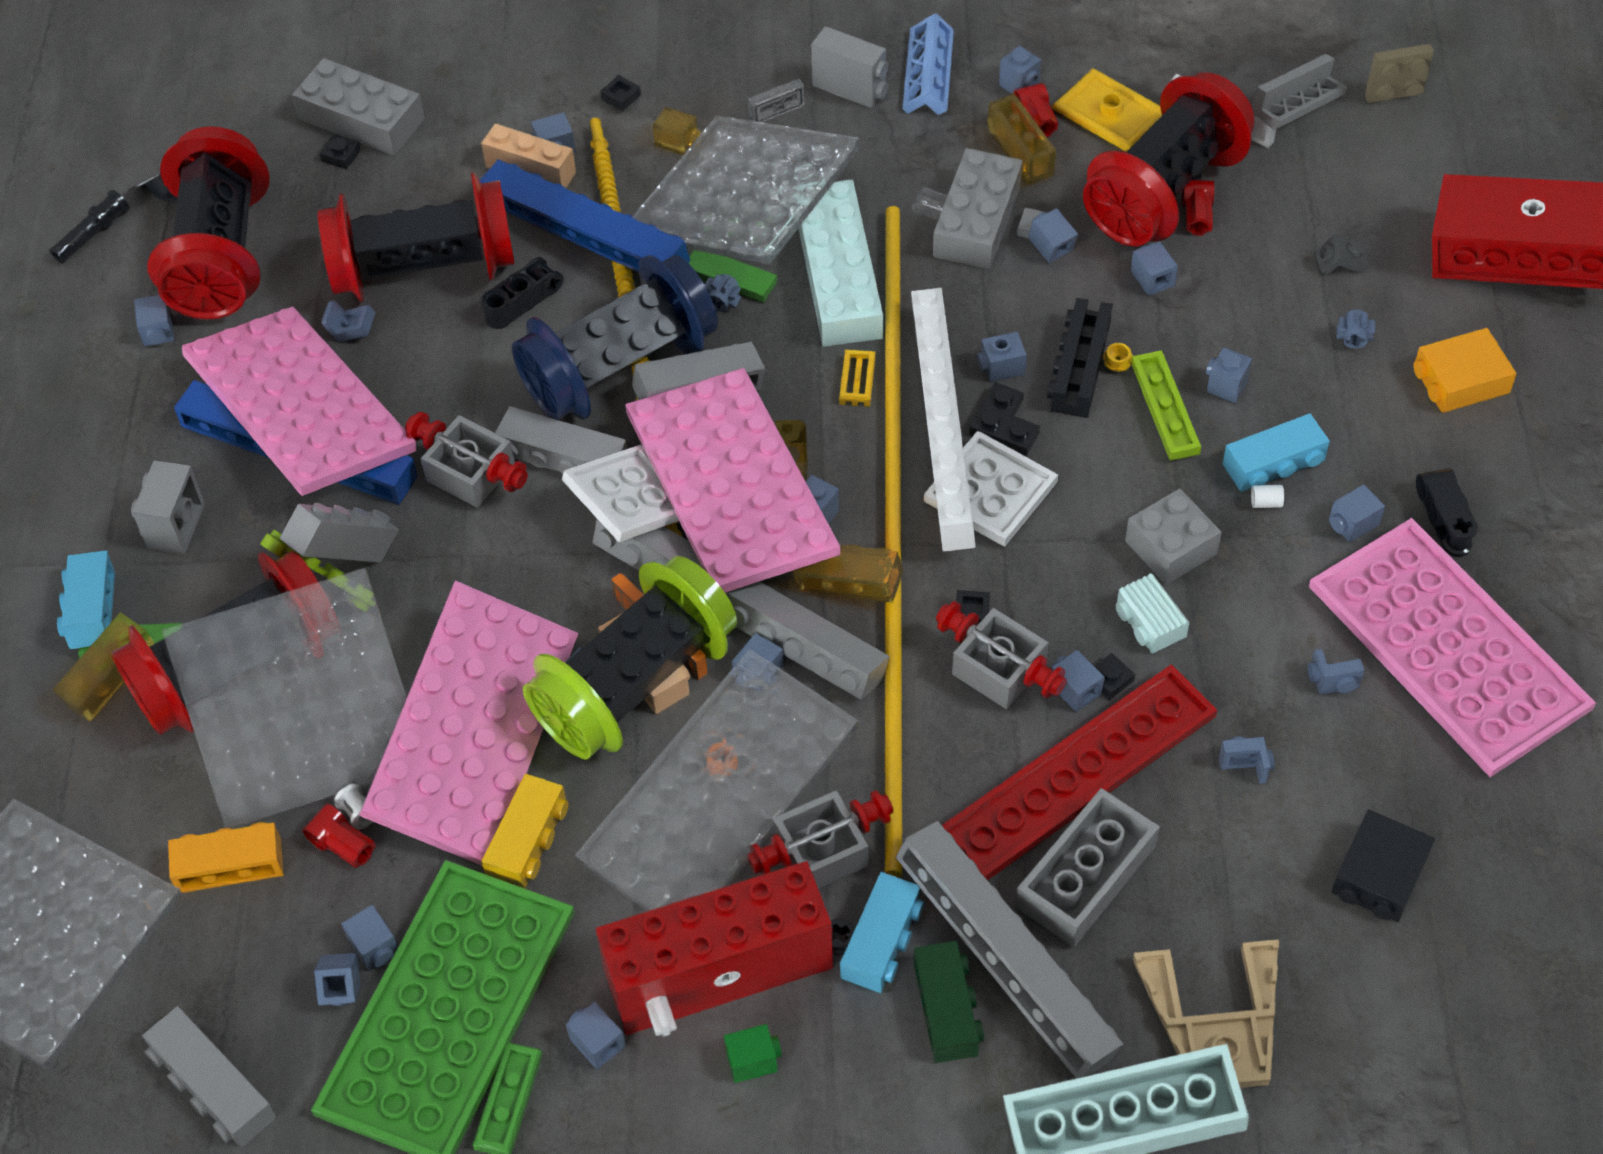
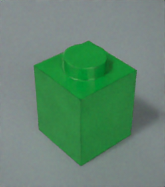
(752, 1053)

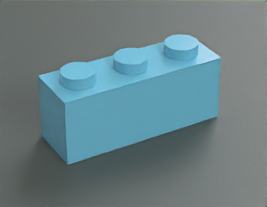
(1276, 452)
(86, 598)
(882, 933)

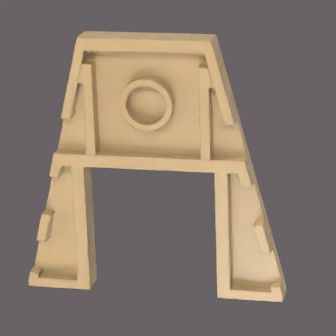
(1245, 1032)

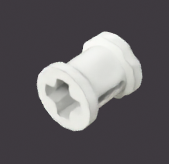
(351, 801)

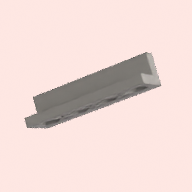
(1291, 90)

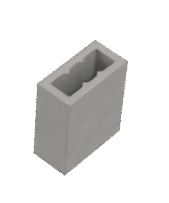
(849, 67)

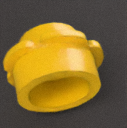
(1117, 351)

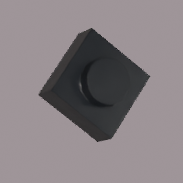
(620, 92)
(340, 151)
(974, 602)
(1116, 675)

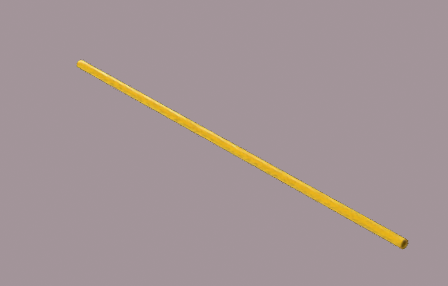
(893, 610)

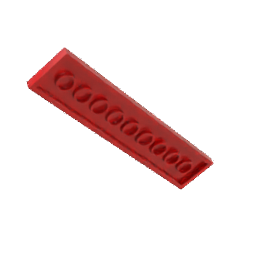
(1069, 775)

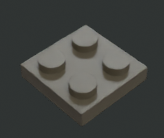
(1399, 73)

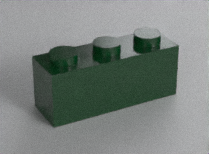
(947, 1001)

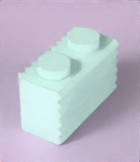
(1151, 614)

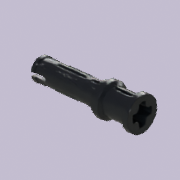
(101, 219)

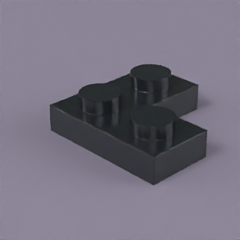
(998, 420)

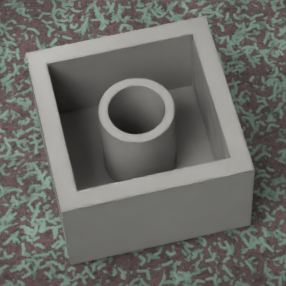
(168, 507)
(1173, 536)

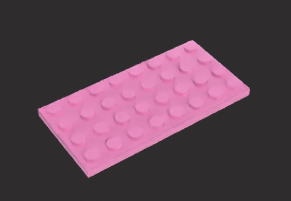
(298, 400)
(732, 480)
(1452, 647)
(465, 725)

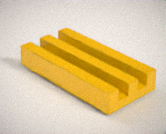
(856, 397)

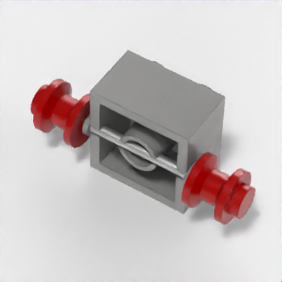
(465, 458)
(999, 655)
(823, 836)

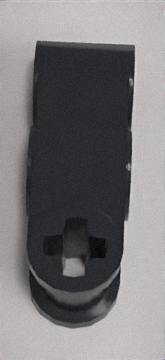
(520, 293)
(1447, 510)

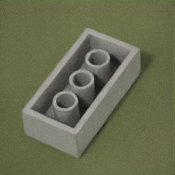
(358, 106)
(977, 208)
(1087, 867)

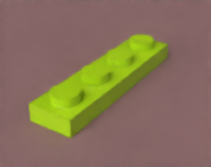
(1166, 405)

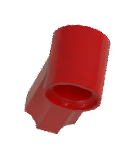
(1036, 102)
(1198, 204)
(332, 831)

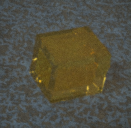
(675, 130)

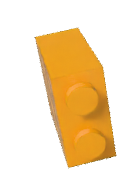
(1464, 370)

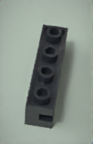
(1081, 358)

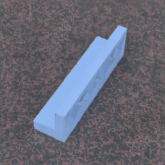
(936, 65)

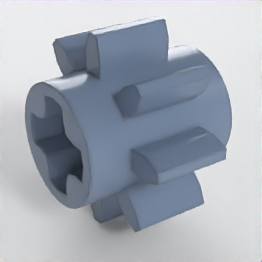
(723, 291)
(1356, 329)

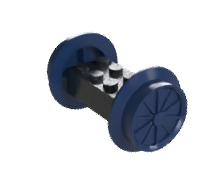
(567, 363)

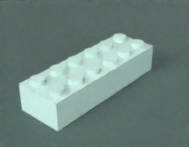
(841, 269)
(1132, 1107)

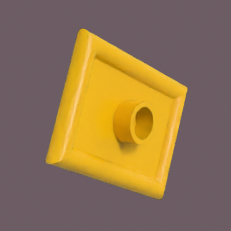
(1108, 109)

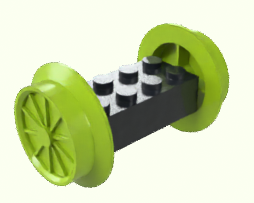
(630, 657)

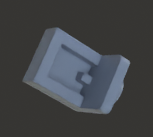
(347, 324)
(1334, 677)
(1245, 753)

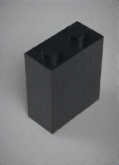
(1382, 866)

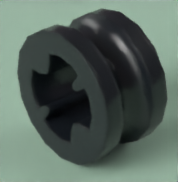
(841, 926)

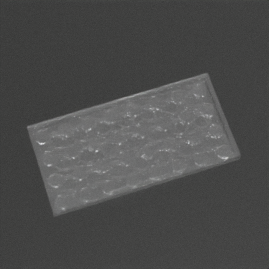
(717, 787)

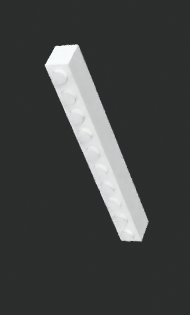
(943, 421)

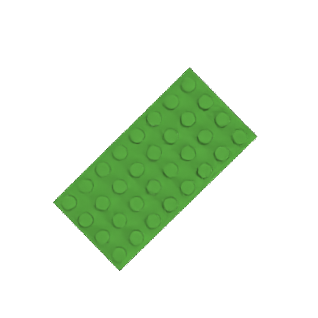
(444, 1012)

